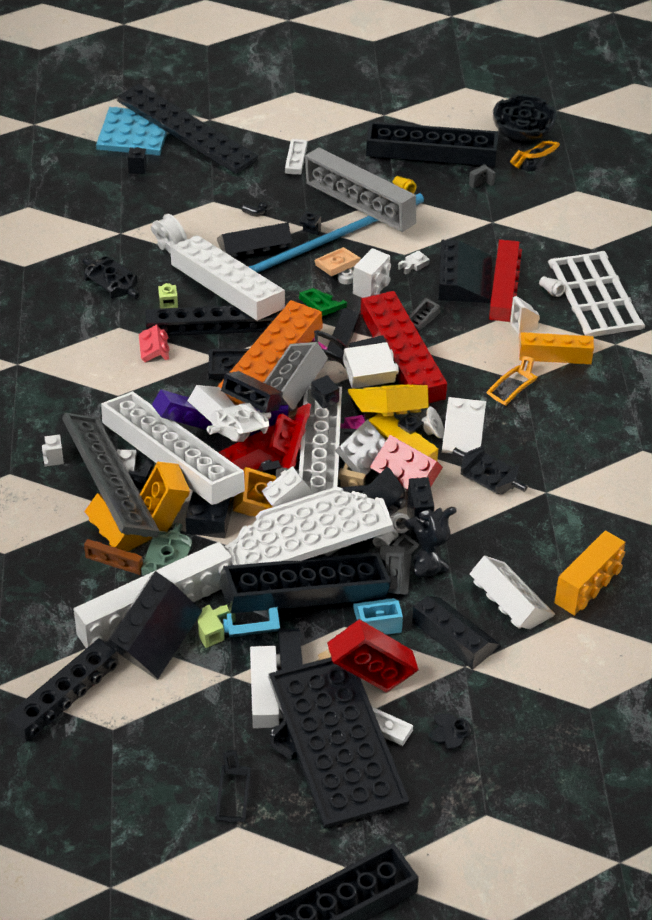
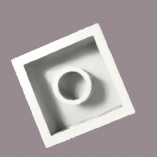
(371, 274)

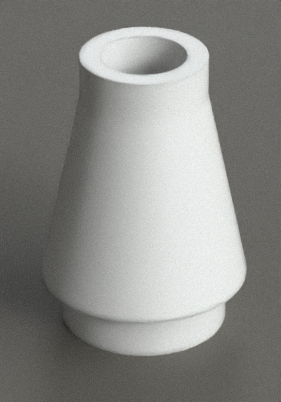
(553, 286)

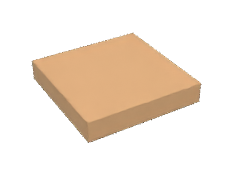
(337, 261)

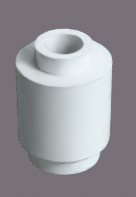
(394, 517)

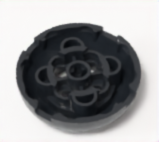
(524, 117)

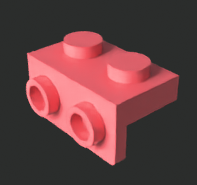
(153, 343)

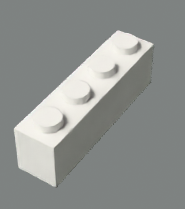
(264, 704)

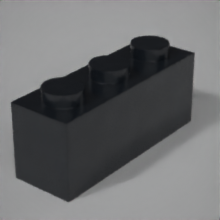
(252, 391)

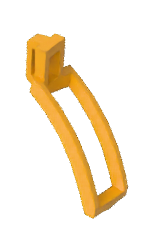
(526, 154)
(532, 378)

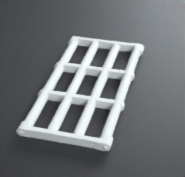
(591, 304)

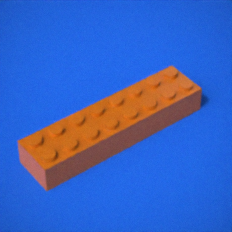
(291, 326)

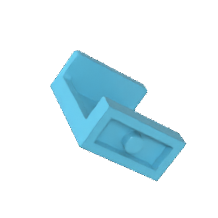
(253, 628)

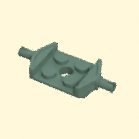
(170, 541)

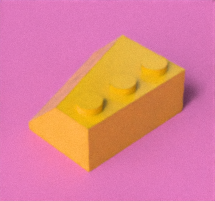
(391, 399)

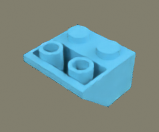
(381, 614)

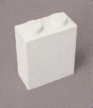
(370, 365)

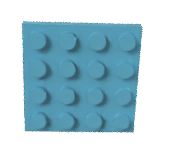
(128, 129)

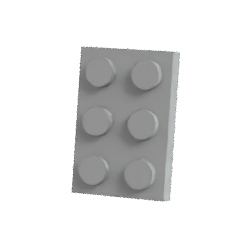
(361, 448)

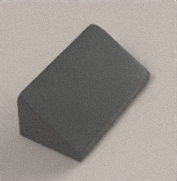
(398, 570)

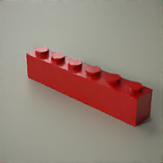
(504, 280)

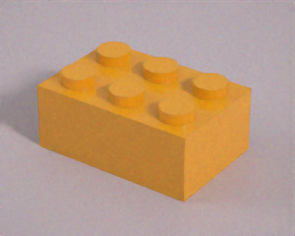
(165, 493)

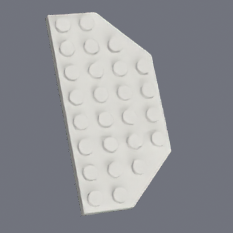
(311, 527)

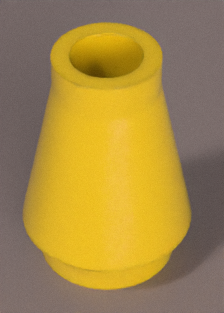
(405, 183)

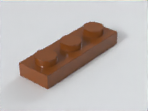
(113, 556)

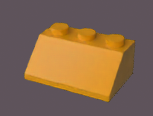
(102, 518)

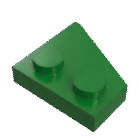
(321, 301)

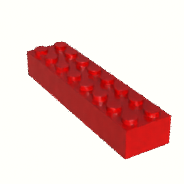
(416, 366)

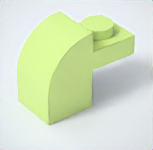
(211, 624)

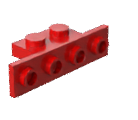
(288, 435)

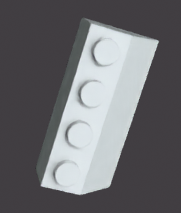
(510, 593)

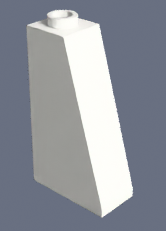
(210, 398)

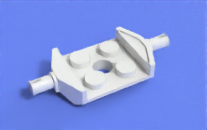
(238, 420)

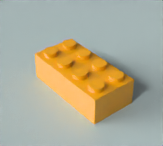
(590, 573)

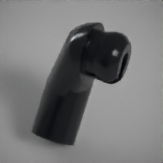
(261, 209)

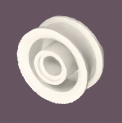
(168, 232)

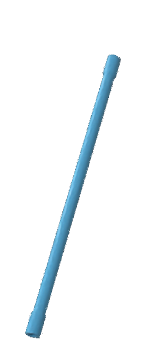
(319, 241)

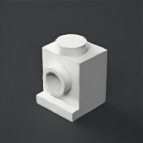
(52, 451)

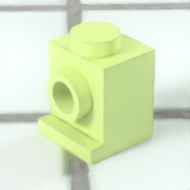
(168, 292)

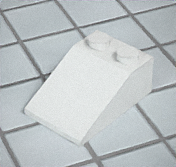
(463, 424)

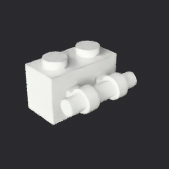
(286, 488)

